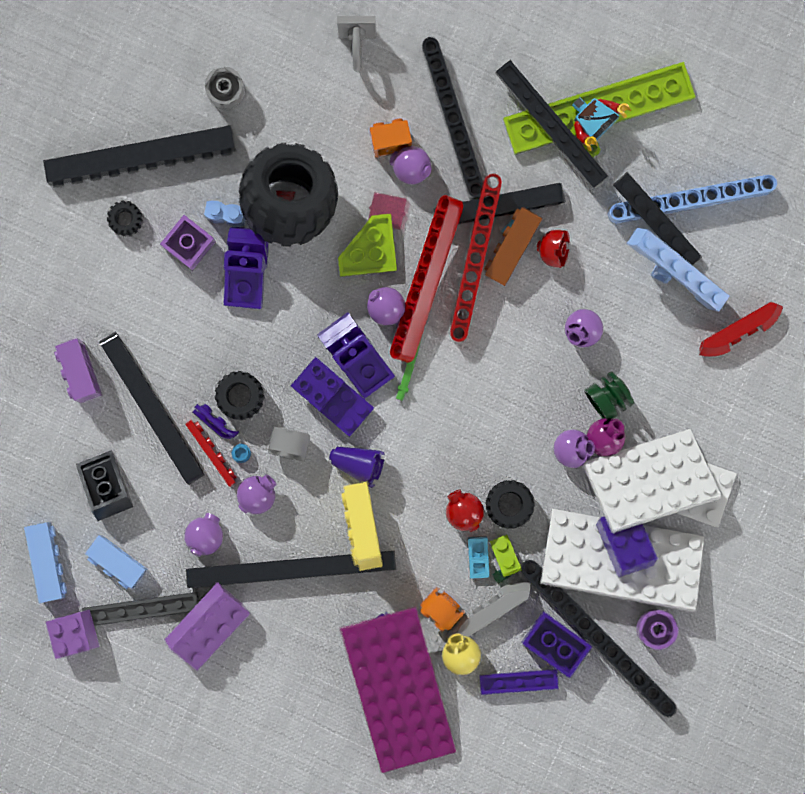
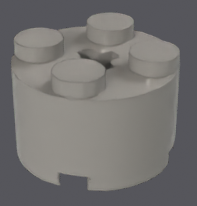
(222, 78)
(289, 444)

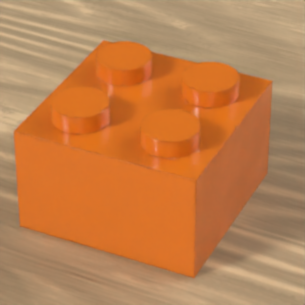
(390, 137)

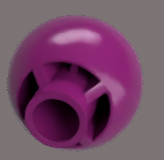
(607, 437)

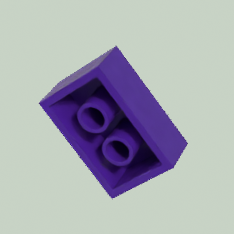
(628, 548)
(556, 644)

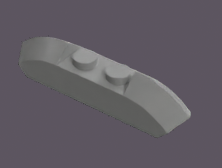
(512, 596)

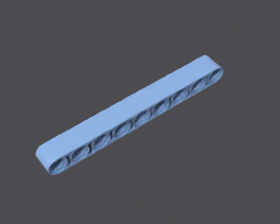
(700, 194)

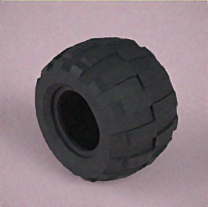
(282, 219)

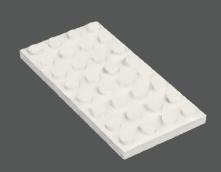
(580, 562)

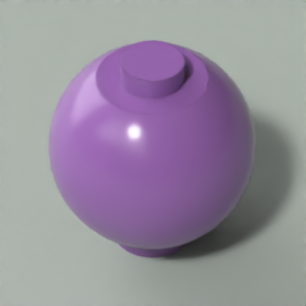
(411, 164)
(386, 306)
(583, 328)
(573, 448)
(256, 494)
(204, 535)

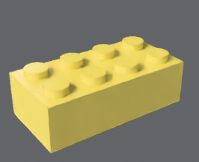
(362, 524)

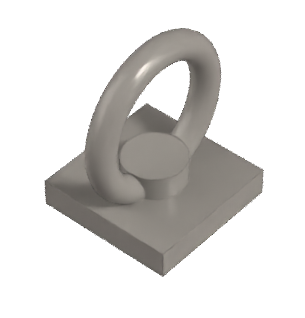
(356, 29)

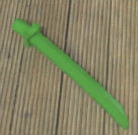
(403, 388)

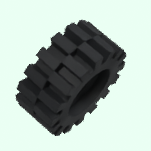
(124, 207)

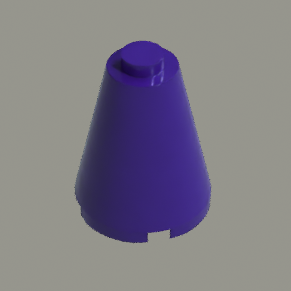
(358, 463)

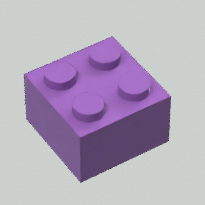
(188, 242)
(72, 634)

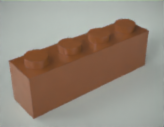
(515, 243)

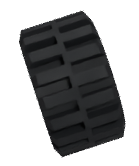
(227, 384)
(522, 492)

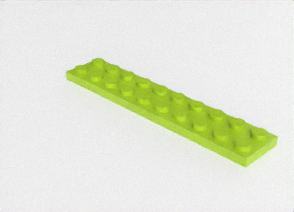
(642, 94)

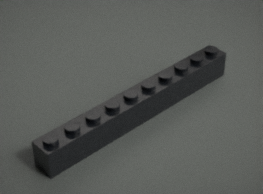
(139, 155)

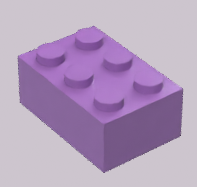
(77, 370)

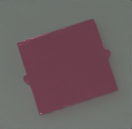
(388, 205)

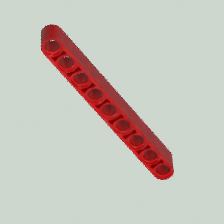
(481, 249)
(426, 278)

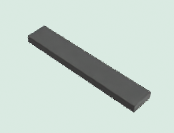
(143, 608)

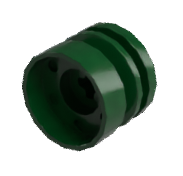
(611, 395)

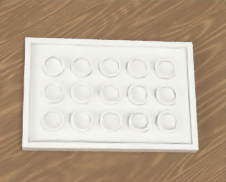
(651, 480)

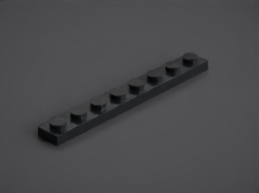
(551, 124)

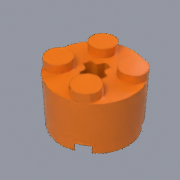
(441, 609)

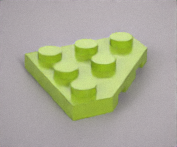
(370, 249)

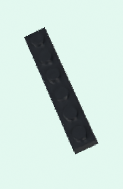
(656, 218)

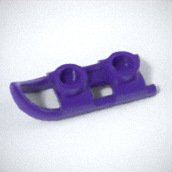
(216, 424)

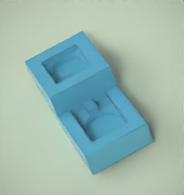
(478, 557)

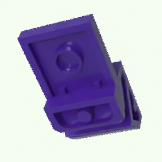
(245, 268)
(356, 355)
(332, 396)

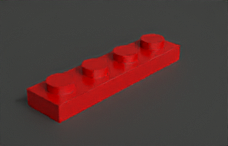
(217, 459)

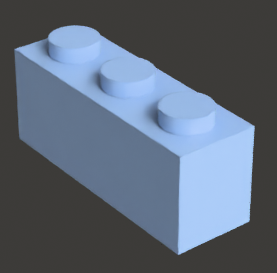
(115, 562)

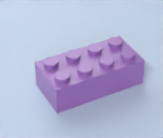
(207, 626)

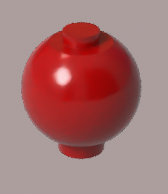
(464, 511)

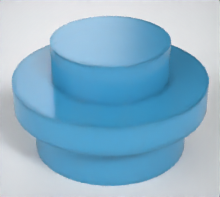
(241, 453)

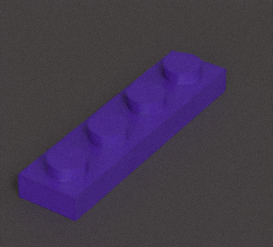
(518, 681)

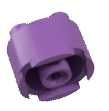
(661, 639)

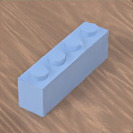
(44, 562)

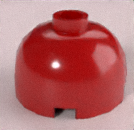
(553, 248)

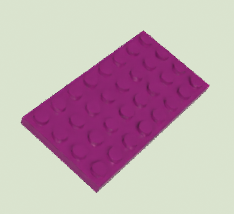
(398, 689)

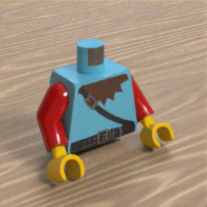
(596, 119)

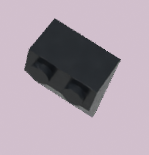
(104, 486)

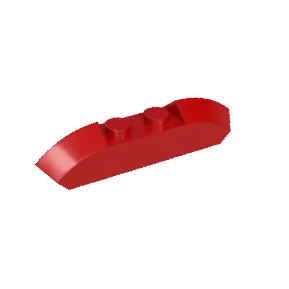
(719, 342)

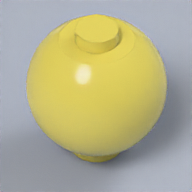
(461, 655)

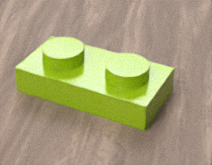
(505, 555)

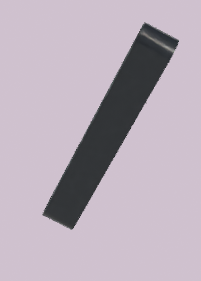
(509, 202)

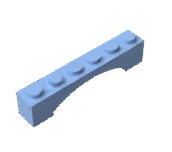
(662, 255)

